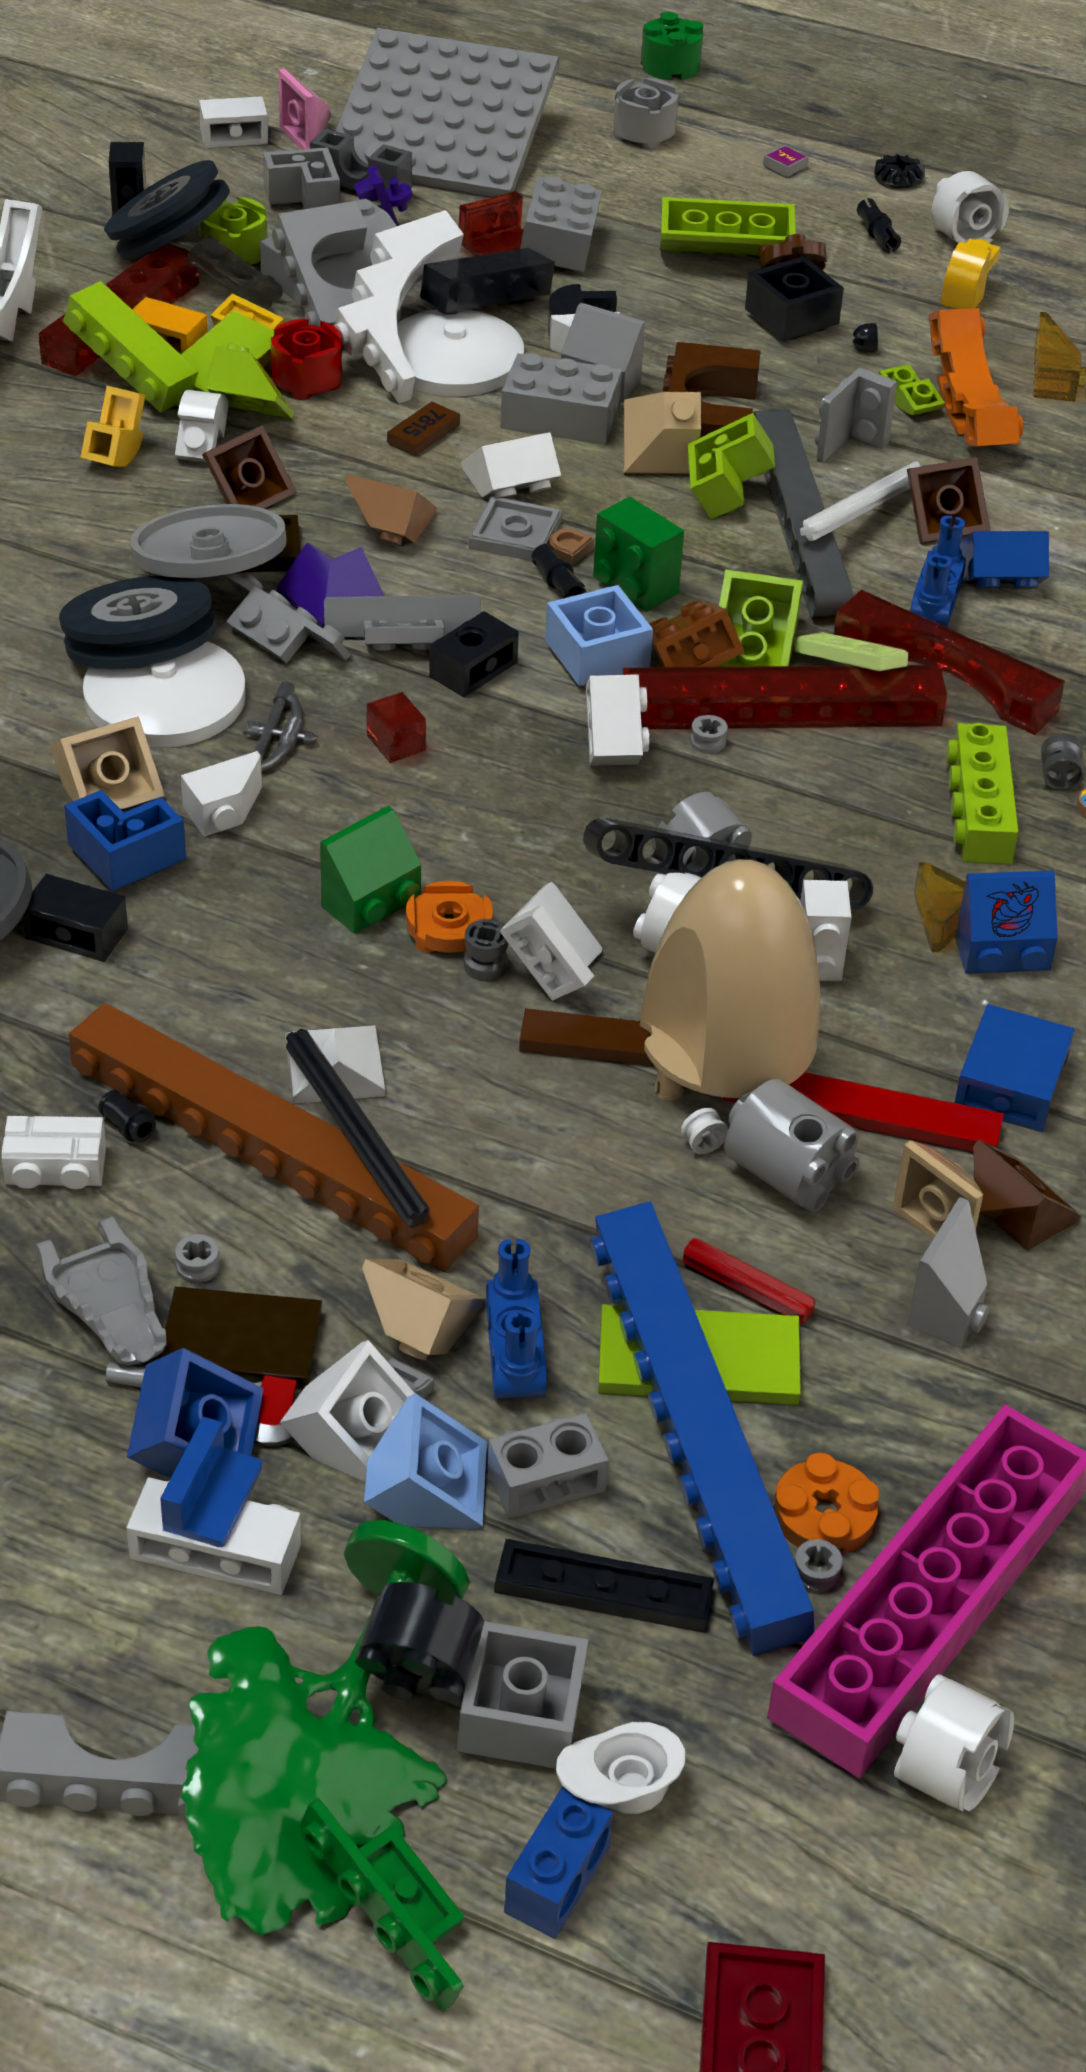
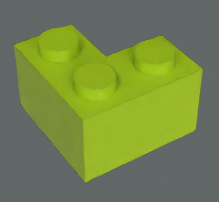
(725, 460)

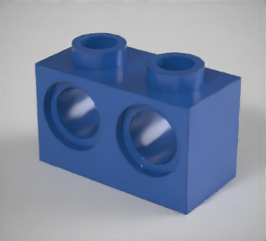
(558, 1863)

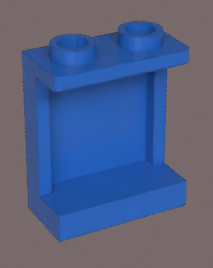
(1014, 1066)

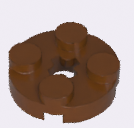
(793, 247)

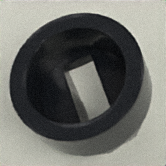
(866, 337)

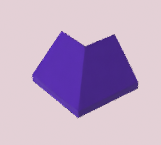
(320, 575)

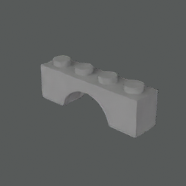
(49, 1768)

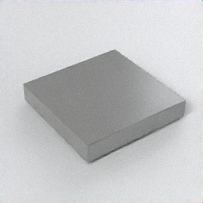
(514, 528)

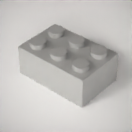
(562, 221)
(561, 398)

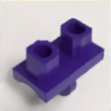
(374, 189)

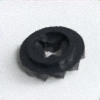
(899, 171)

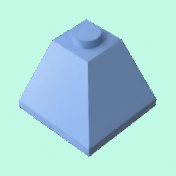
(427, 1470)

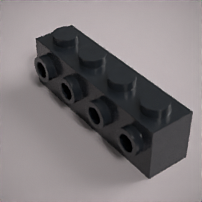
(486, 280)

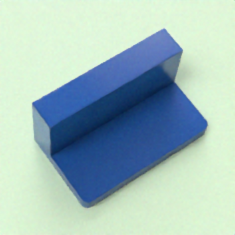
(208, 1487)

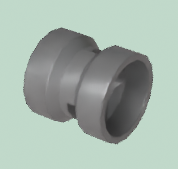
(1062, 762)
(485, 950)

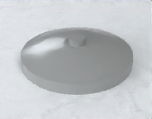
(208, 540)

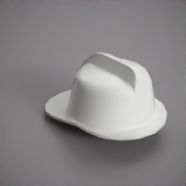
(623, 1767)

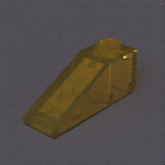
(1056, 363)

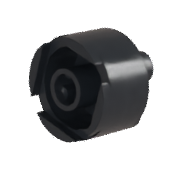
(420, 1642)

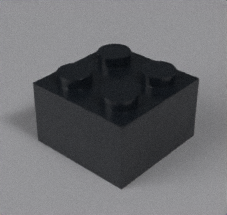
(794, 298)

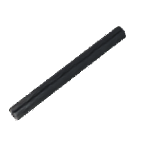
(358, 1129)

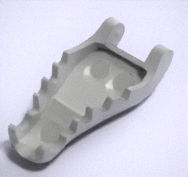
(109, 1293)

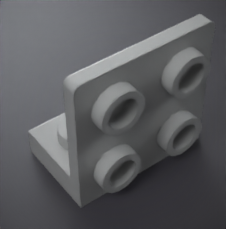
(856, 409)

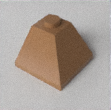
(391, 509)

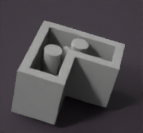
(301, 177)

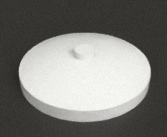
(459, 351)
(175, 699)

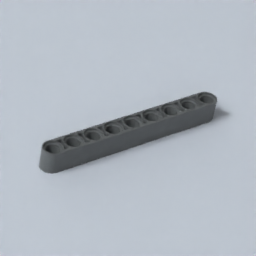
(795, 500)

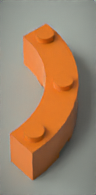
(966, 381)

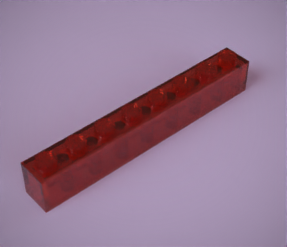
(793, 696)

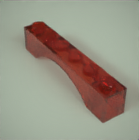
(1013, 688)

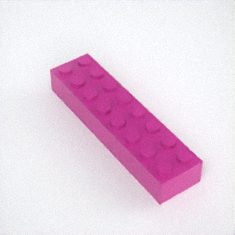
(928, 1591)

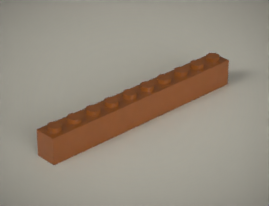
(265, 1133)

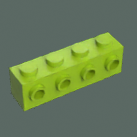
(130, 345)
(982, 793)

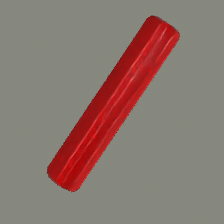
(748, 1280)

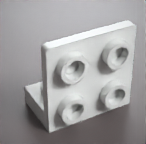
(553, 942)

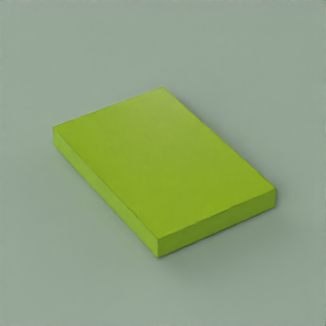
(232, 329)

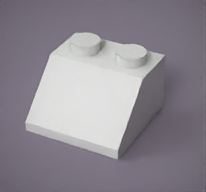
(513, 466)

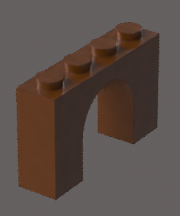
(714, 373)

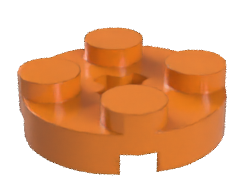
(427, 912)
(830, 1481)

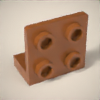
(696, 637)

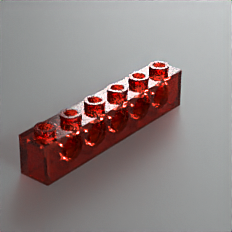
(158, 275)

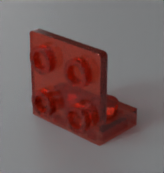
(492, 224)

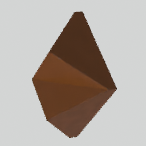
(249, 470)
(947, 490)
(1018, 1197)

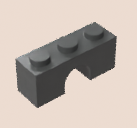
(351, 169)

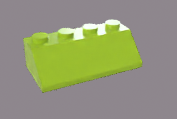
(723, 225)

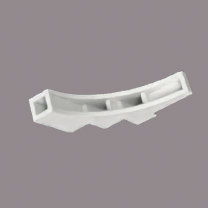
(17, 254)
(379, 290)

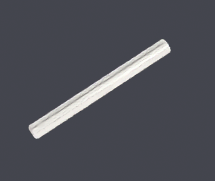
(857, 504)

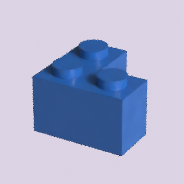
(124, 844)

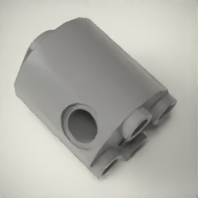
(791, 1143)

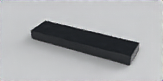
(604, 1585)

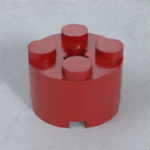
(306, 358)

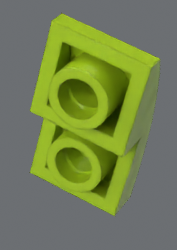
(913, 394)

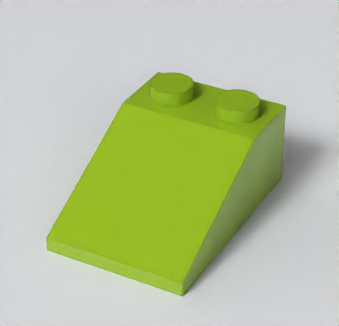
(763, 616)

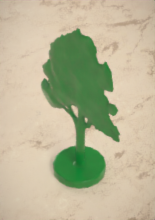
(271, 1757)

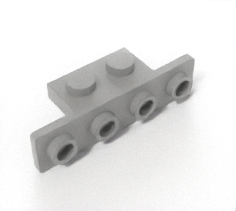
(399, 619)
(276, 626)

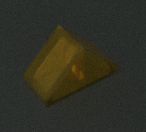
(939, 904)

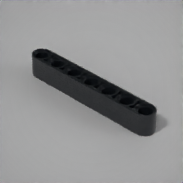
(711, 853)

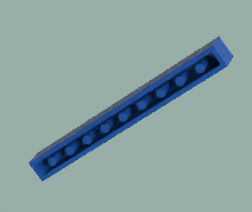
(703, 1432)

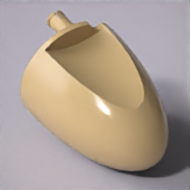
(733, 986)

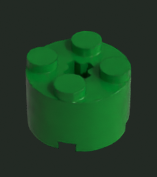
(672, 46)

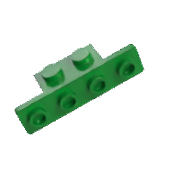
(397, 1895)

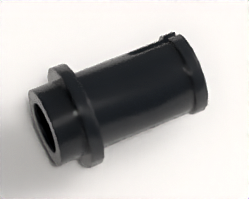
(134, 1121)

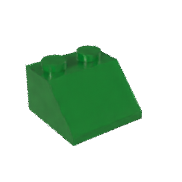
(368, 870)

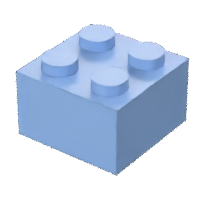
(598, 634)

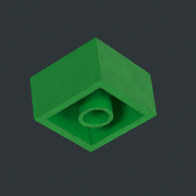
(638, 553)

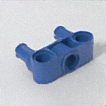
(941, 575)
(515, 1326)

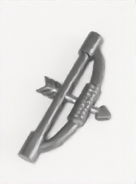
(289, 736)

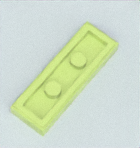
(851, 651)

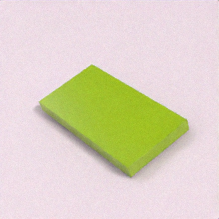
(751, 1350)

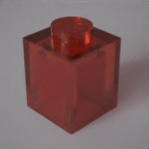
(396, 727)

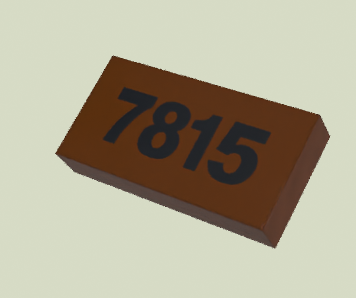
(423, 428)

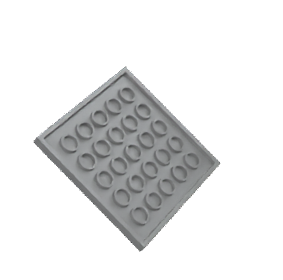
(453, 105)

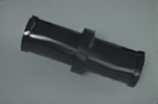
(878, 225)
(557, 572)

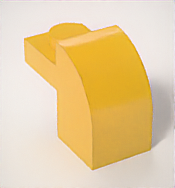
(968, 273)
(117, 435)

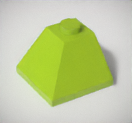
(245, 382)

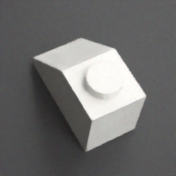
(222, 793)

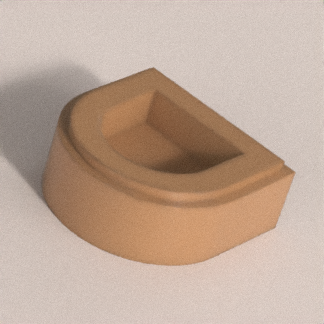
(571, 545)

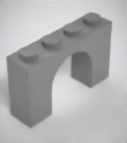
(309, 236)

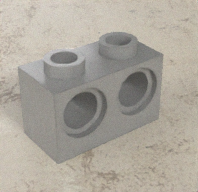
(547, 1465)

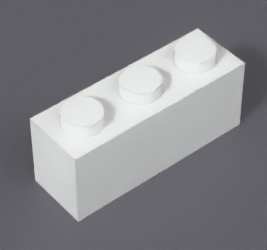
(255, 1555)

